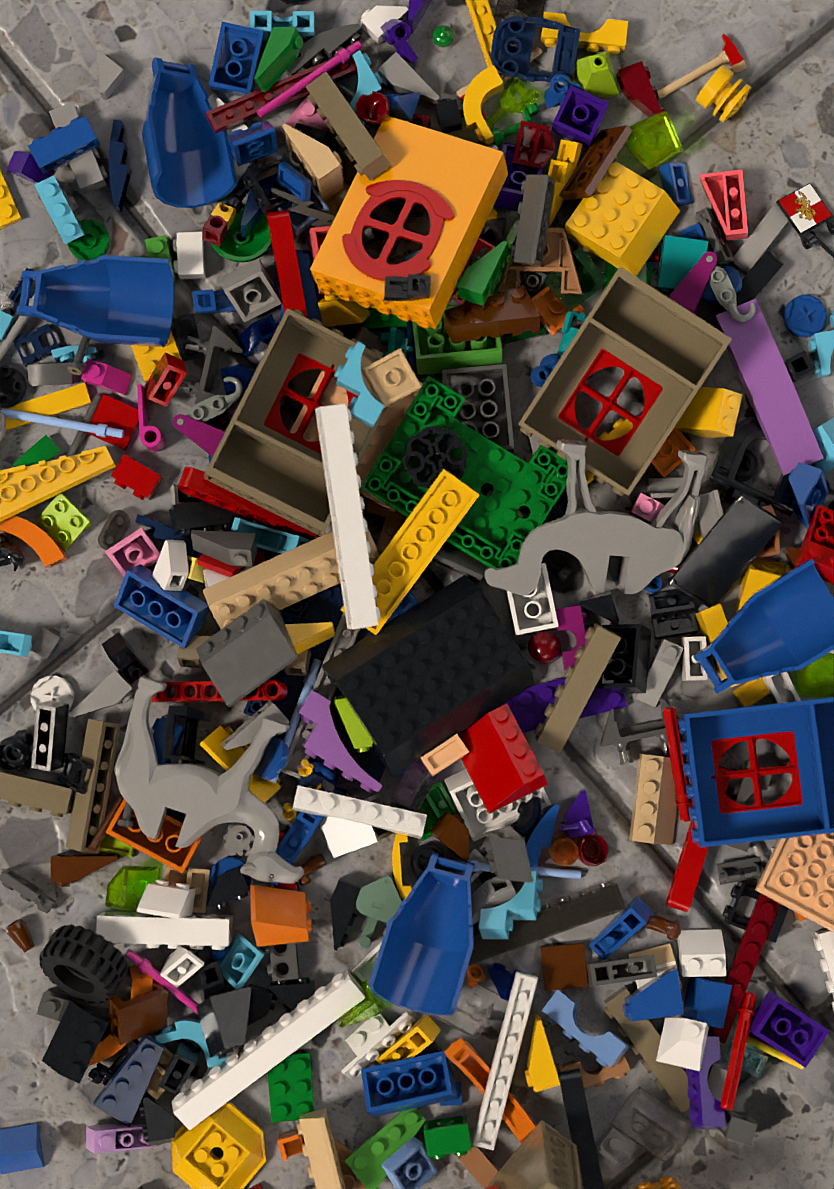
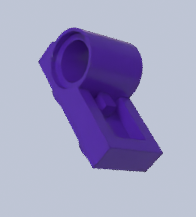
(399, 40)

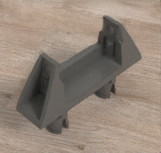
(211, 349)
(624, 736)

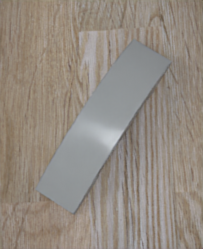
(760, 239)

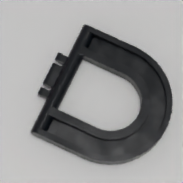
(728, 462)

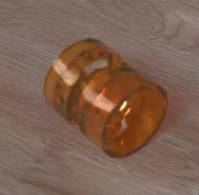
(563, 851)

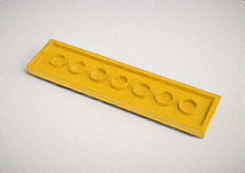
(418, 542)

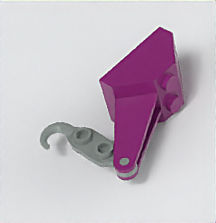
(692, 287)
(193, 423)

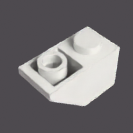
(172, 566)

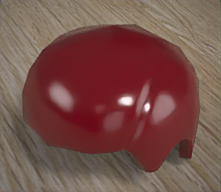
(373, 108)
(544, 647)
(592, 850)

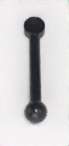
(829, 251)

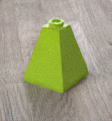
(596, 75)
(353, 727)

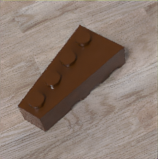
(501, 314)

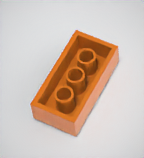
(161, 849)

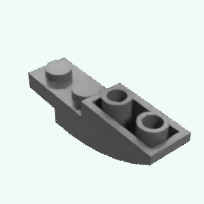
(325, 44)

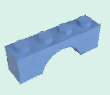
(563, 1010)

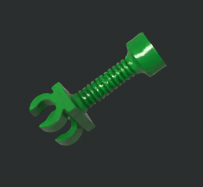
(499, 135)

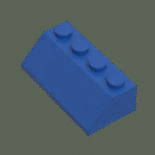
(169, 613)
(408, 1084)

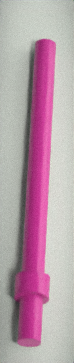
(341, 57)
(145, 966)

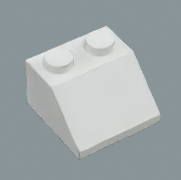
(167, 900)
(701, 953)

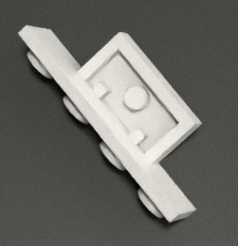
(372, 1039)

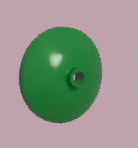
(255, 244)

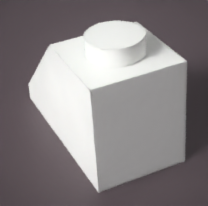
(375, 18)
(180, 966)

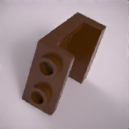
(139, 1015)

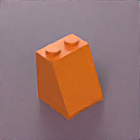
(279, 916)

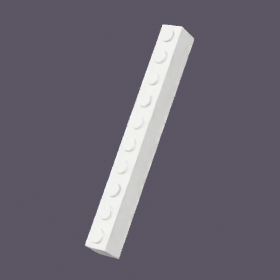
(347, 516)
(267, 1049)

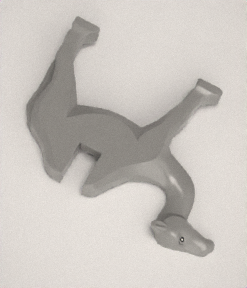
(598, 535)
(199, 791)

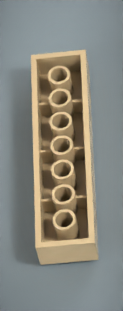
(280, 579)

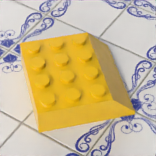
(622, 219)

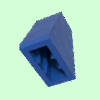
(655, 999)

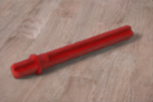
(677, 761)
(738, 1051)

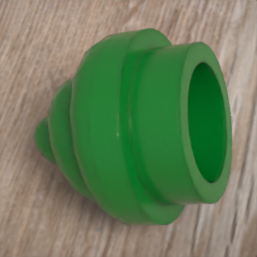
(443, 36)

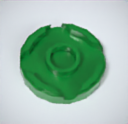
(93, 243)

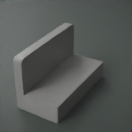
(663, 487)
(709, 511)

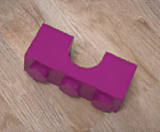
(572, 620)

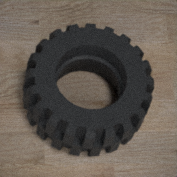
(83, 964)

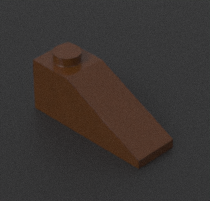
(70, 868)

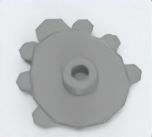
(237, 839)

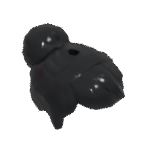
(9, 553)
(17, 759)

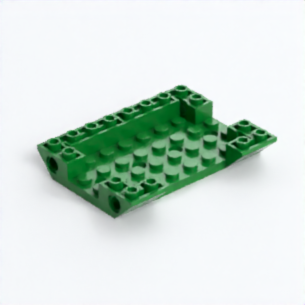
(491, 526)

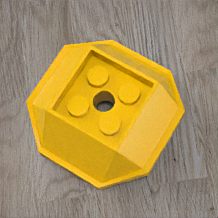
(241, 1145)

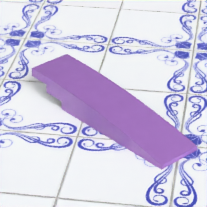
(769, 389)

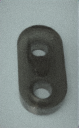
(112, 529)

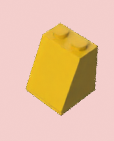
(711, 413)
(757, 576)

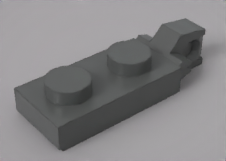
(715, 236)
(28, 890)

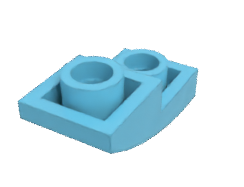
(66, 353)

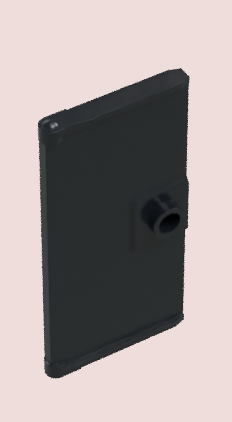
(726, 551)

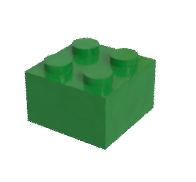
(447, 1136)

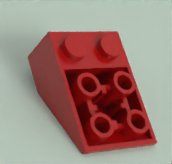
(819, 543)

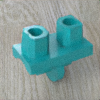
(395, 341)

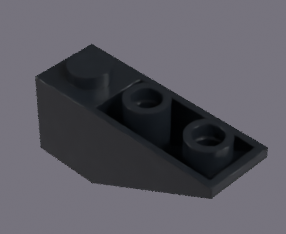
(342, 908)

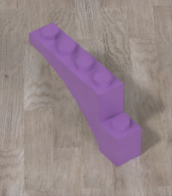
(325, 742)

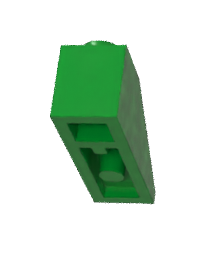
(278, 55)
(481, 275)

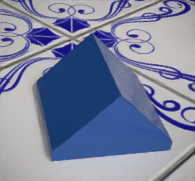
(403, 105)
(707, 1001)
(20, 1148)

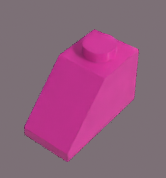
(106, 377)

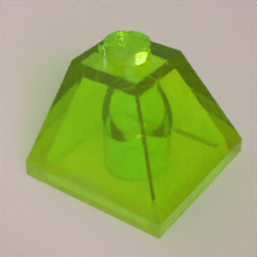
(654, 140)
(129, 885)
(364, 1010)

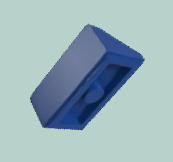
(675, 182)

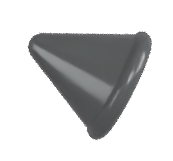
(494, 231)

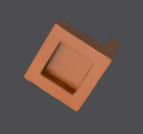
(290, 1144)

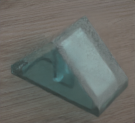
(753, 1061)

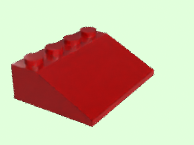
(500, 760)

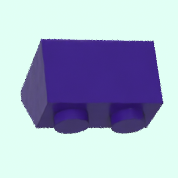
(579, 116)

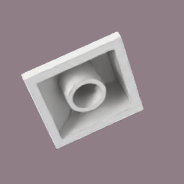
(683, 1043)

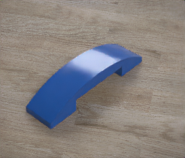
(214, 301)
(298, 837)

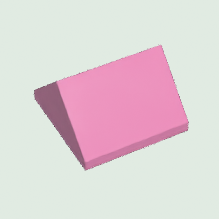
(134, 550)

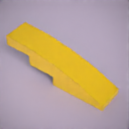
(562, 170)

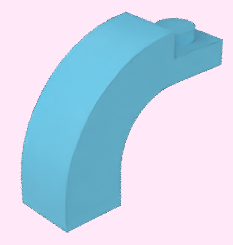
(190, 1029)

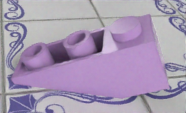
(115, 1138)

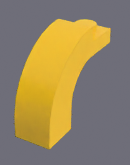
(478, 92)

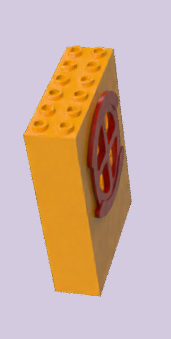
(457, 188)

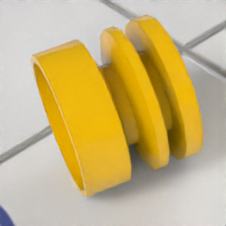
(723, 94)

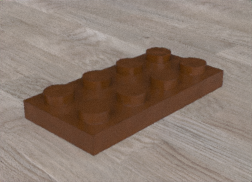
(595, 163)

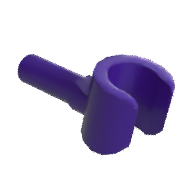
(583, 824)

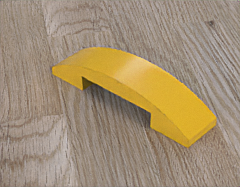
(404, 889)

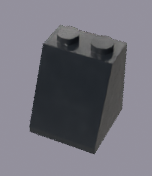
(225, 1021)

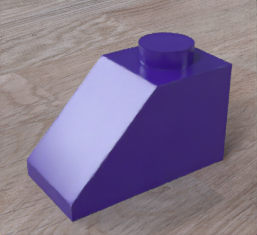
(577, 811)

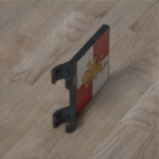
(806, 212)

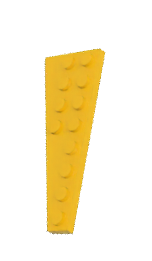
(30, 485)

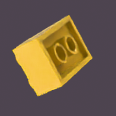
(540, 1064)

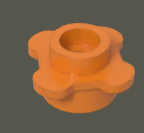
(479, 975)

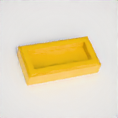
(751, 692)

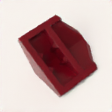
(533, 145)

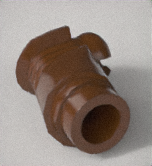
(311, 865)
(664, 926)

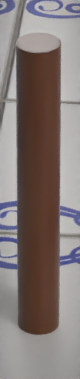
(102, 830)

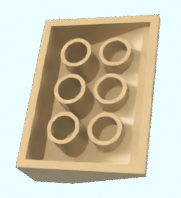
(317, 161)

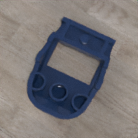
(513, 48)

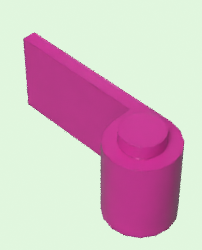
(149, 435)

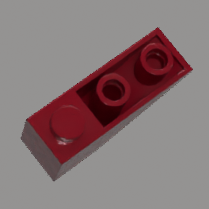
(638, 90)

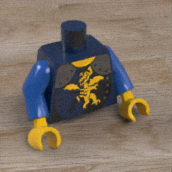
(315, 776)

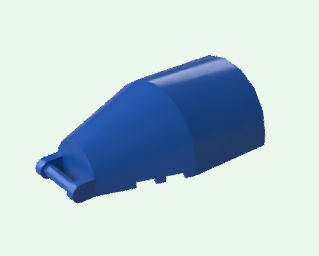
(183, 154)
(105, 299)
(775, 630)
(428, 942)

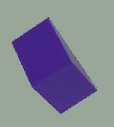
(26, 167)

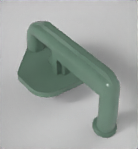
(379, 902)

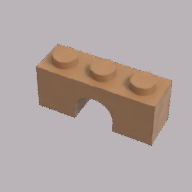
(600, 1075)

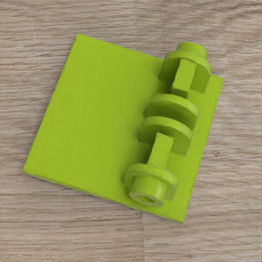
(63, 521)

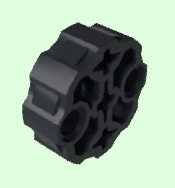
(414, 449)

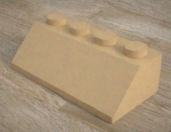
(654, 801)
(321, 1150)

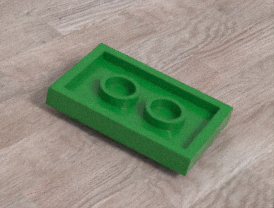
(291, 1088)

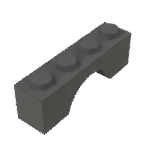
(743, 791)

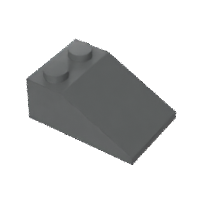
(508, 855)

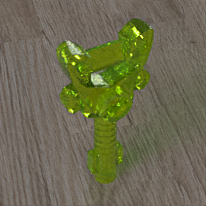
(512, 104)

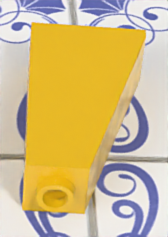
(711, 624)

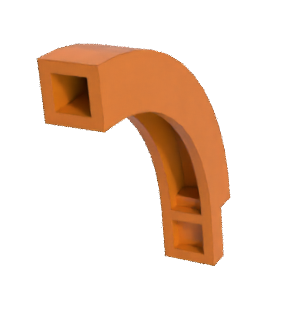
(37, 538)
(141, 985)
(478, 1071)

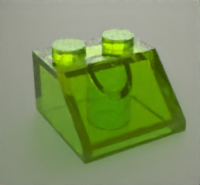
(817, 678)

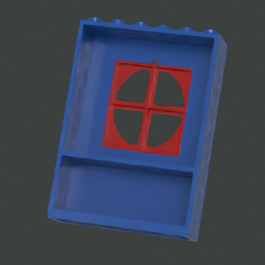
(807, 737)

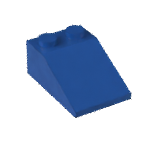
(236, 59)
(253, 142)

